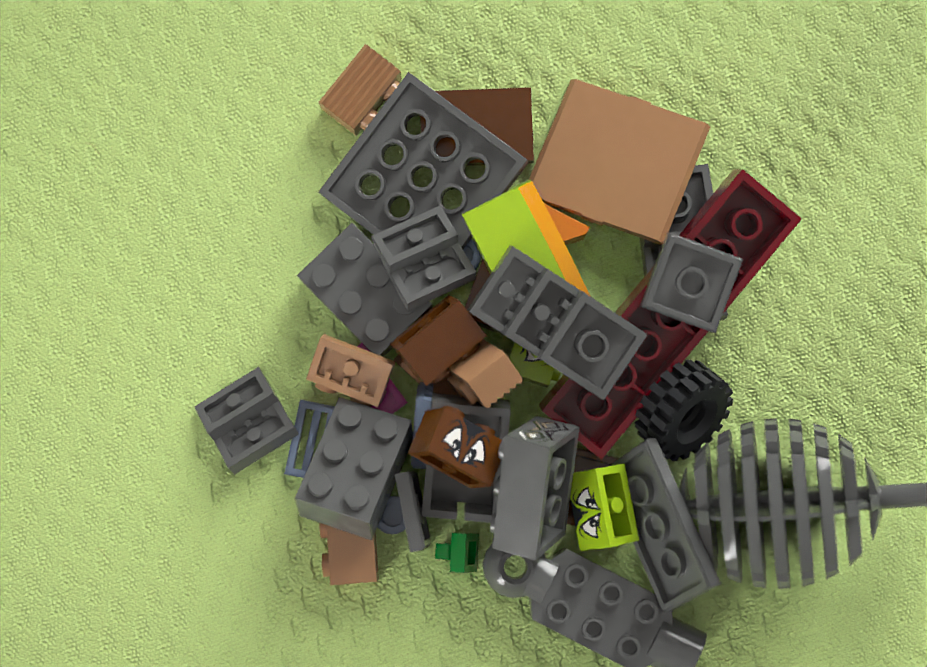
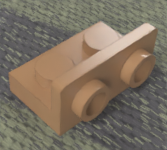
(350, 371)

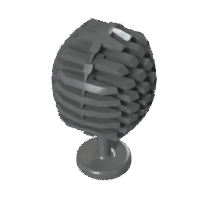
(786, 503)

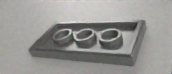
(666, 533)

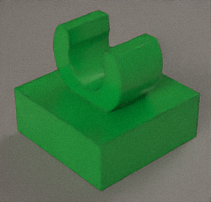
(461, 552)

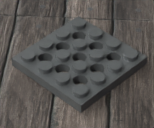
(419, 151)

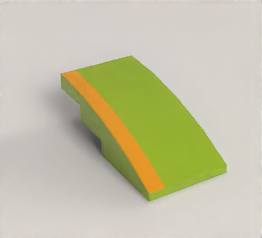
(524, 222)

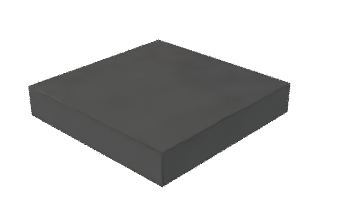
(691, 282)
(411, 506)

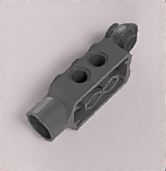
(598, 609)

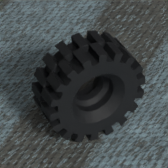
(684, 409)

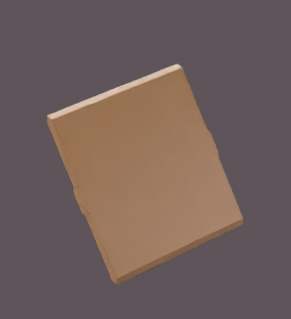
(618, 160)

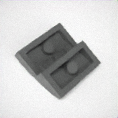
(423, 257)
(246, 420)

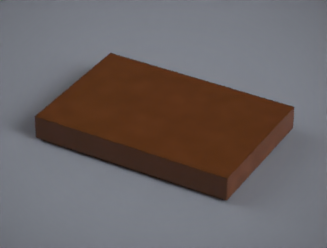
(500, 111)

